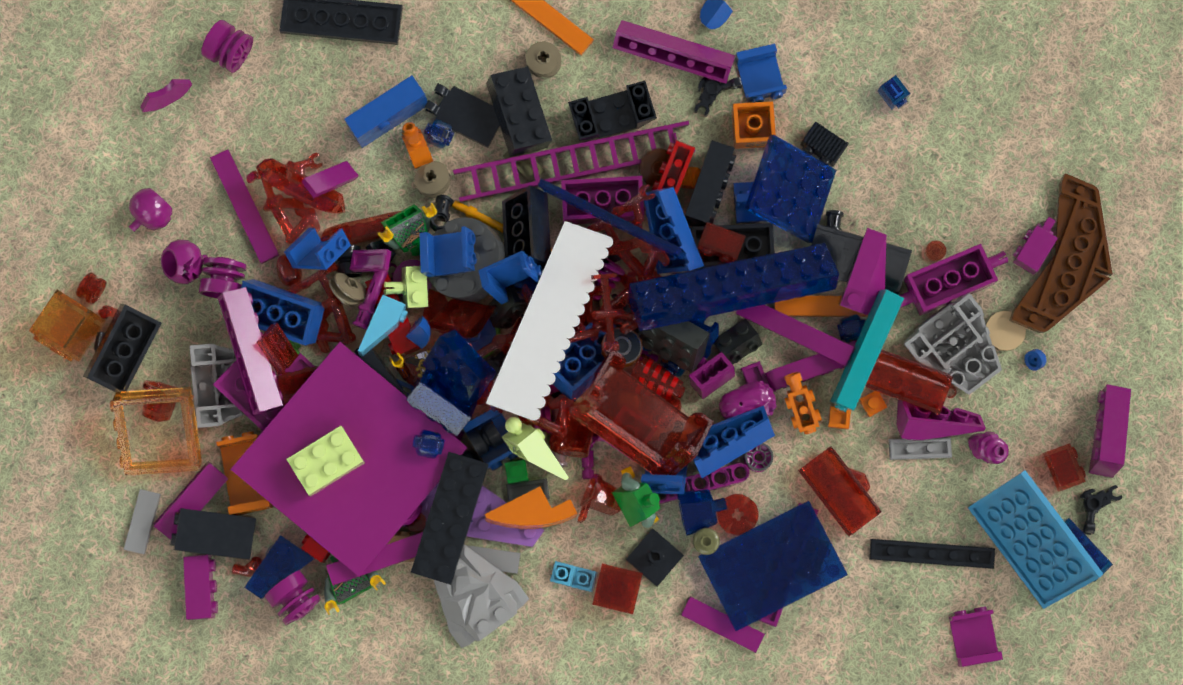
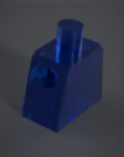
(699, 510)

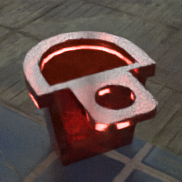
(159, 411)
(598, 497)

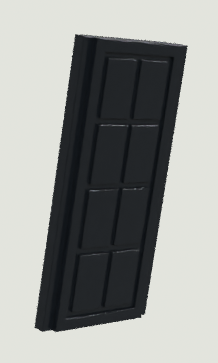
(844, 249)

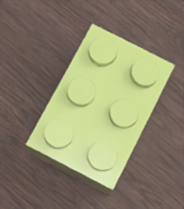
(325, 461)

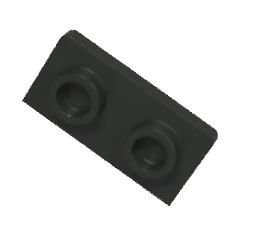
(507, 313)
(738, 341)

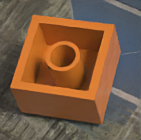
(752, 124)

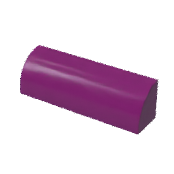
(193, 497)

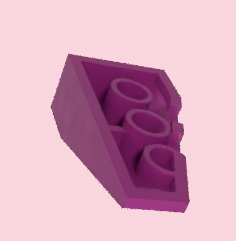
(866, 274)
(923, 424)

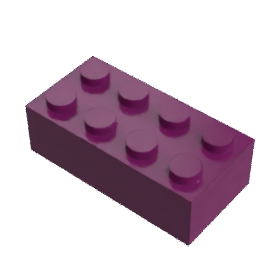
(603, 193)

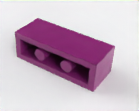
(200, 587)

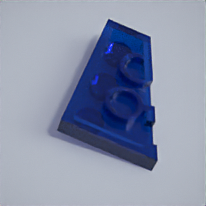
(278, 564)

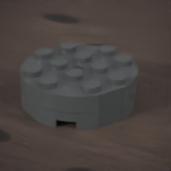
(488, 250)

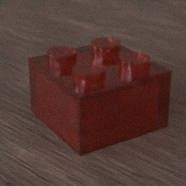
(617, 589)

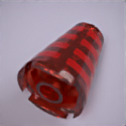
(658, 378)

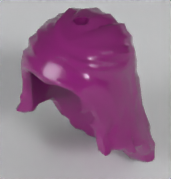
(750, 396)

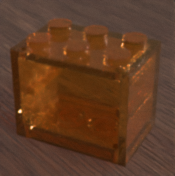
(66, 327)

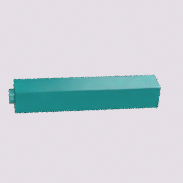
(866, 350)

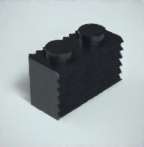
(823, 144)

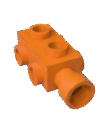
(801, 407)

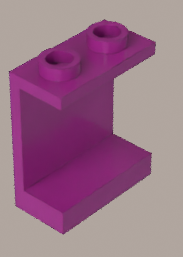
(974, 637)

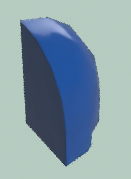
(715, 13)
(420, 332)

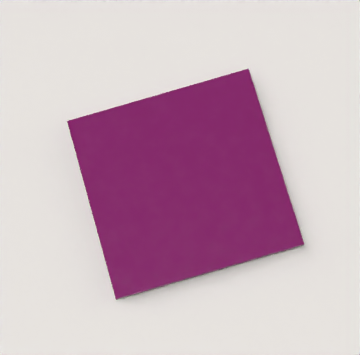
(372, 502)

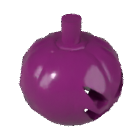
(149, 210)
(182, 261)

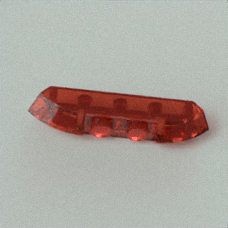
(290, 182)
(360, 230)

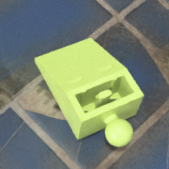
(529, 444)

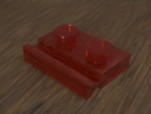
(277, 348)

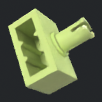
(412, 287)

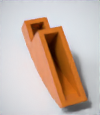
(531, 512)

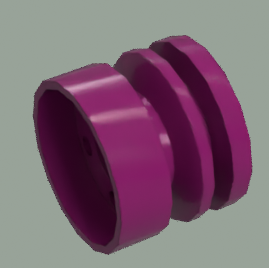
(227, 46)
(222, 275)
(292, 597)

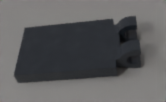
(465, 114)

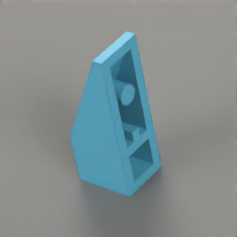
(384, 321)

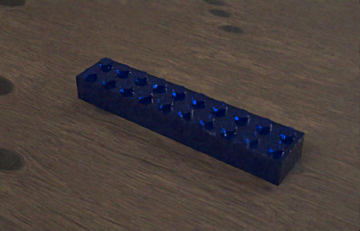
(732, 286)

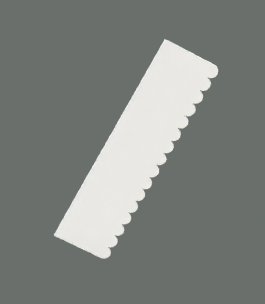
(549, 321)

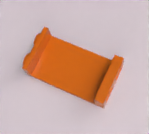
(241, 495)

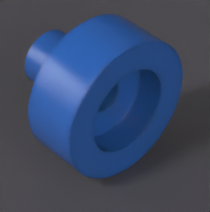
(1035, 359)

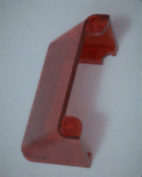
(638, 419)

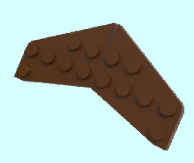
(1078, 252)

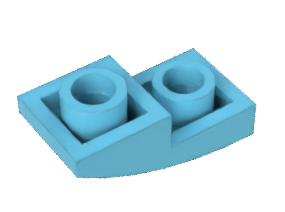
(573, 576)

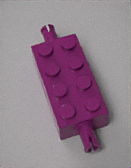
(951, 279)

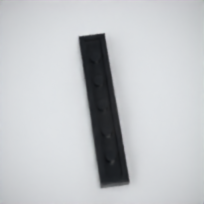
(932, 553)

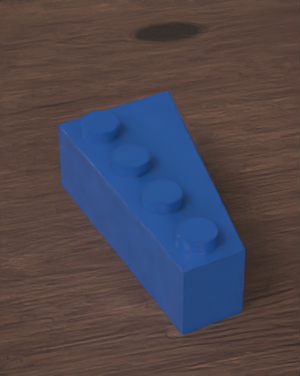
(669, 223)
(732, 439)

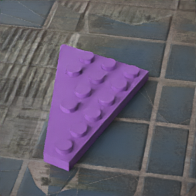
(484, 530)

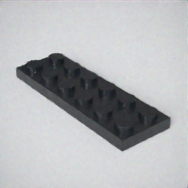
(343, 20)
(449, 518)

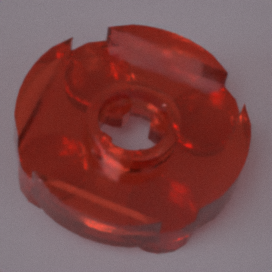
(747, 521)

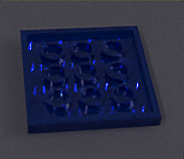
(790, 189)

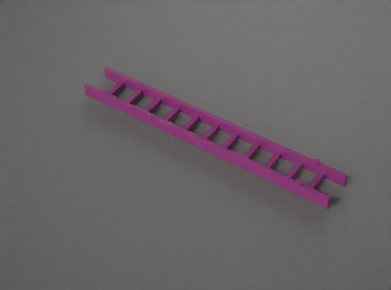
(552, 152)

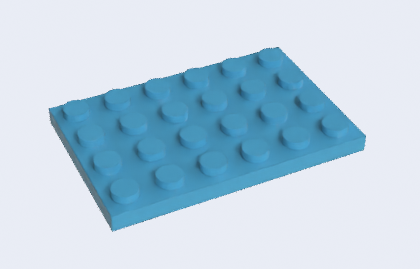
(1035, 540)

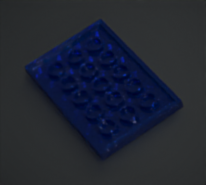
(772, 566)

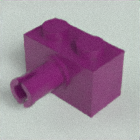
(711, 375)

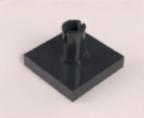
(654, 557)

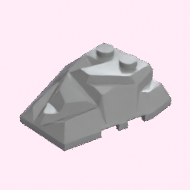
(957, 344)
(206, 366)
(478, 598)

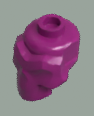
(988, 447)

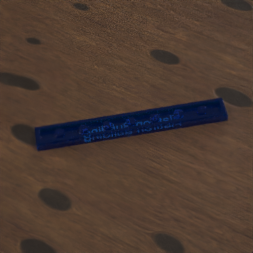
(612, 219)

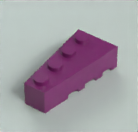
(1110, 431)

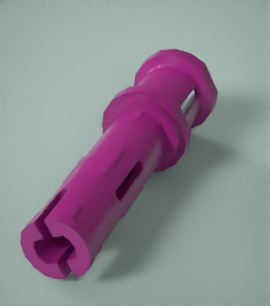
(367, 308)

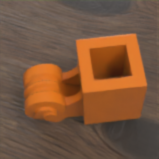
(416, 145)

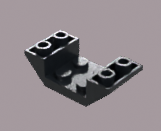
(613, 113)

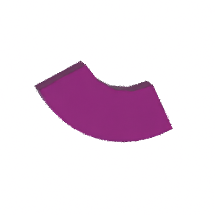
(166, 95)

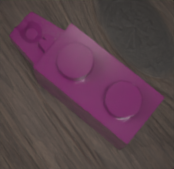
(1036, 247)

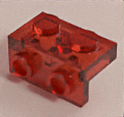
(291, 382)

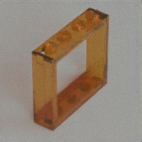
(155, 396)

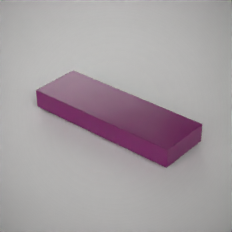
(330, 179)

